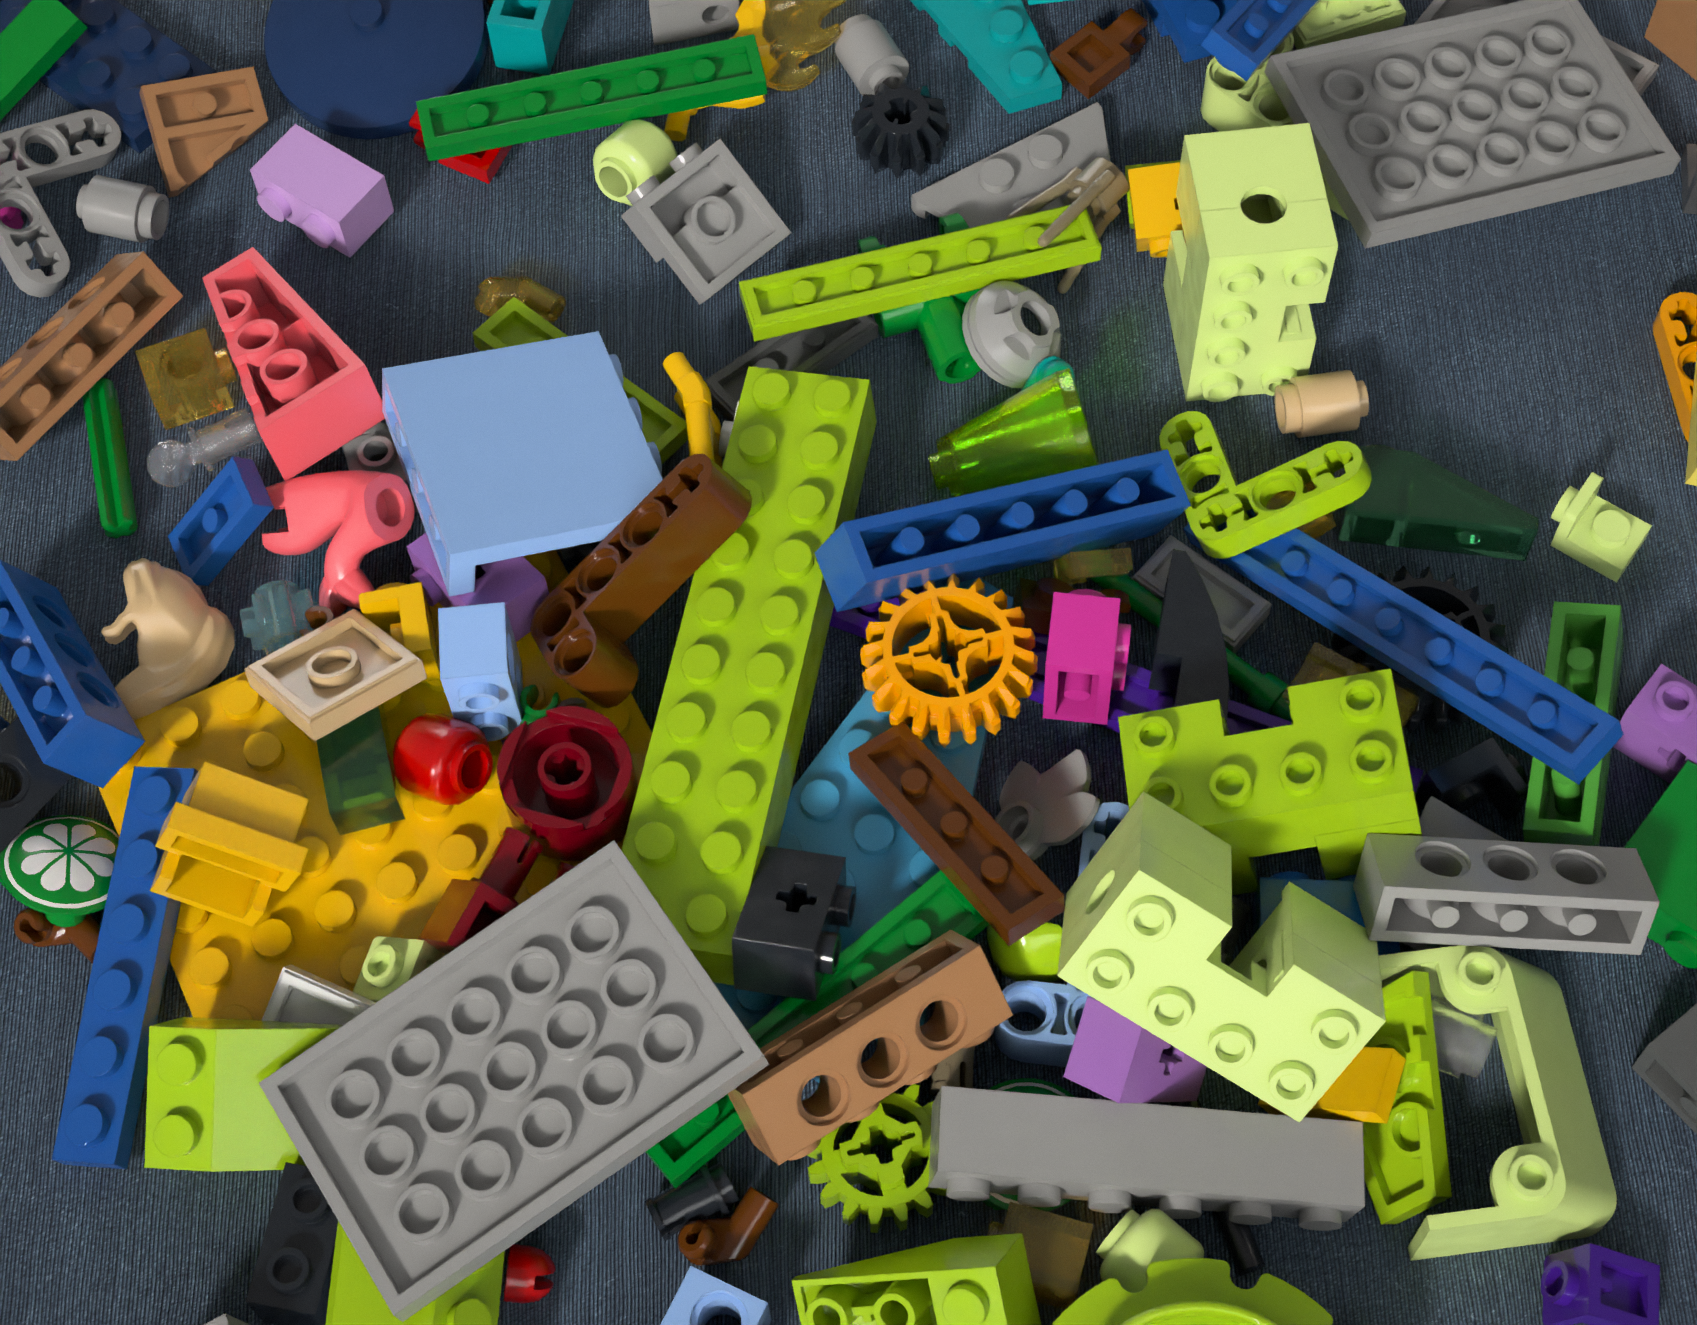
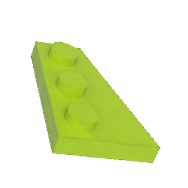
(1408, 1155)

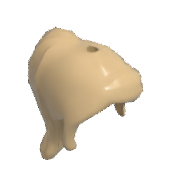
(179, 639)

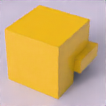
(230, 844)

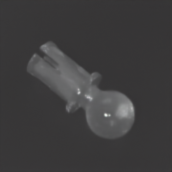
(174, 463)

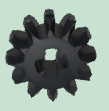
(900, 129)

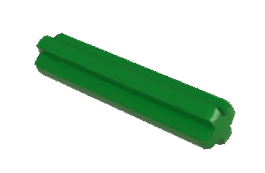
(109, 460)

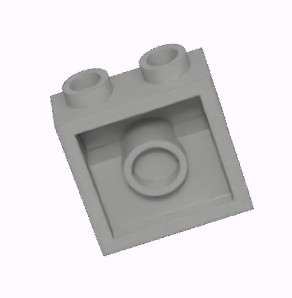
(704, 219)

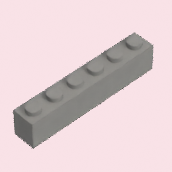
(1146, 1156)

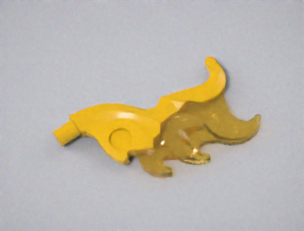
(784, 37)

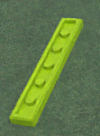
(914, 272)

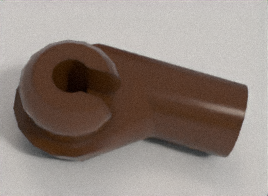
(35, 929)

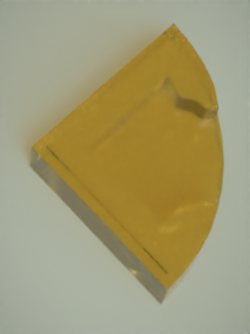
(1079, 566)

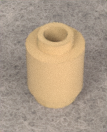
(1321, 404)

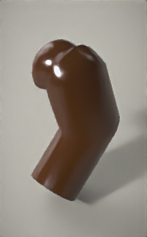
(728, 1238)

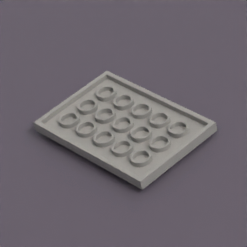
(1470, 118)
(510, 1079)

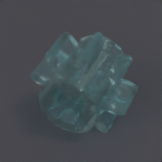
(276, 615)

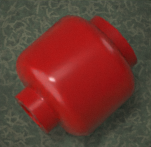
(442, 759)

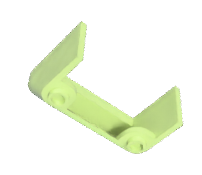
(1560, 1177)

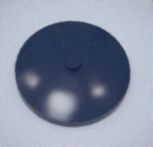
(369, 61)

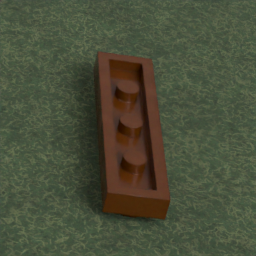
(957, 833)

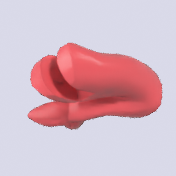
(354, 507)

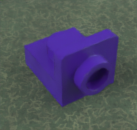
(1599, 1288)

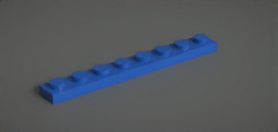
(1431, 651)

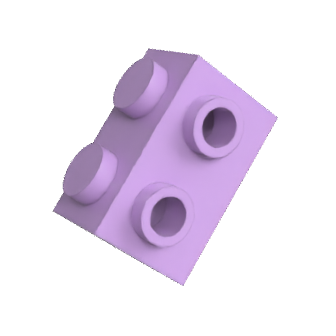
(321, 191)

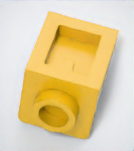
(408, 617)

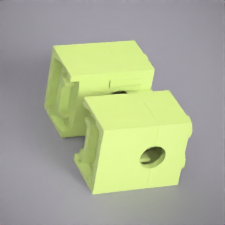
(1250, 260)
(1148, 944)

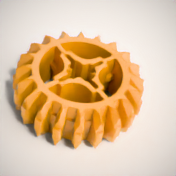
(995, 641)

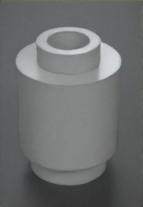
(870, 54)
(122, 209)

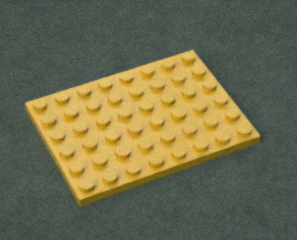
(350, 883)

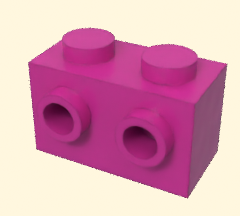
(1084, 656)

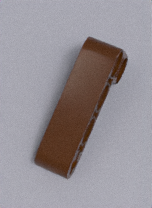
(633, 574)

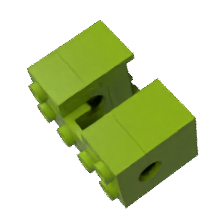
(1286, 786)

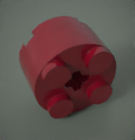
(568, 782)

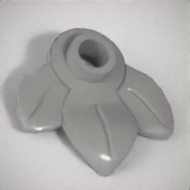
(1048, 806)

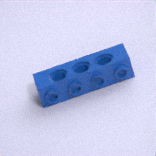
(60, 683)

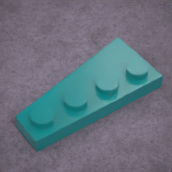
(999, 48)

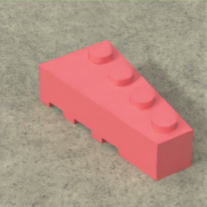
(293, 368)

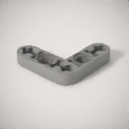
(22, 174)

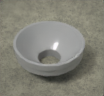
(999, 337)

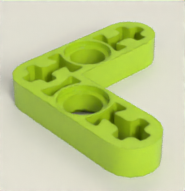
(1230, 501)

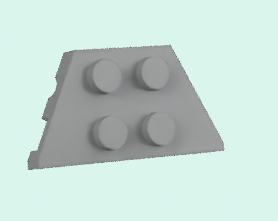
(1018, 172)

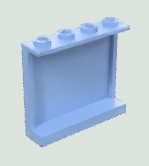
(518, 450)

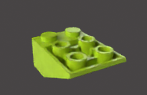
(932, 1284)

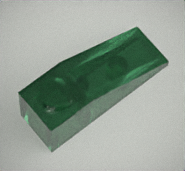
(1433, 509)

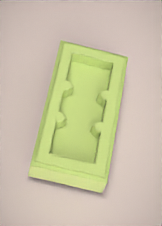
(1347, 19)

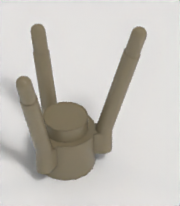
(1093, 188)

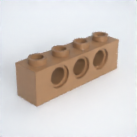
(79, 347)
(832, 1041)

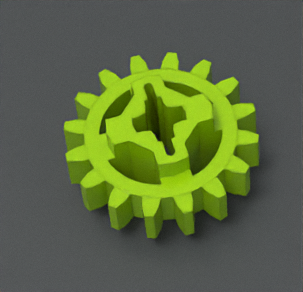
(855, 1163)

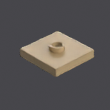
(335, 674)

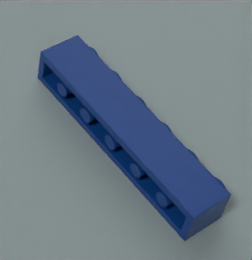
(1000, 529)

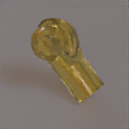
(498, 290)

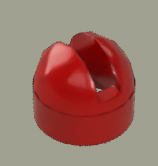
(525, 1273)

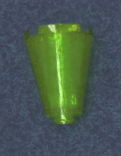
(1017, 440)

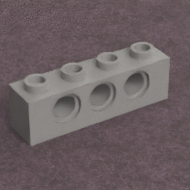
(1504, 894)

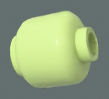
(631, 158)
(1140, 1241)

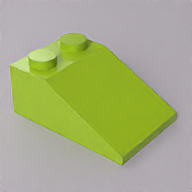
(208, 1097)

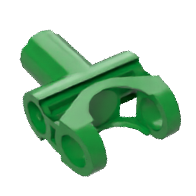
(936, 320)

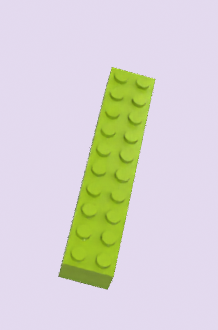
(748, 658)

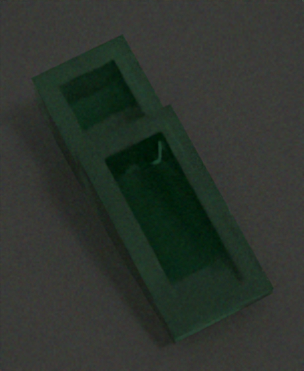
(360, 774)

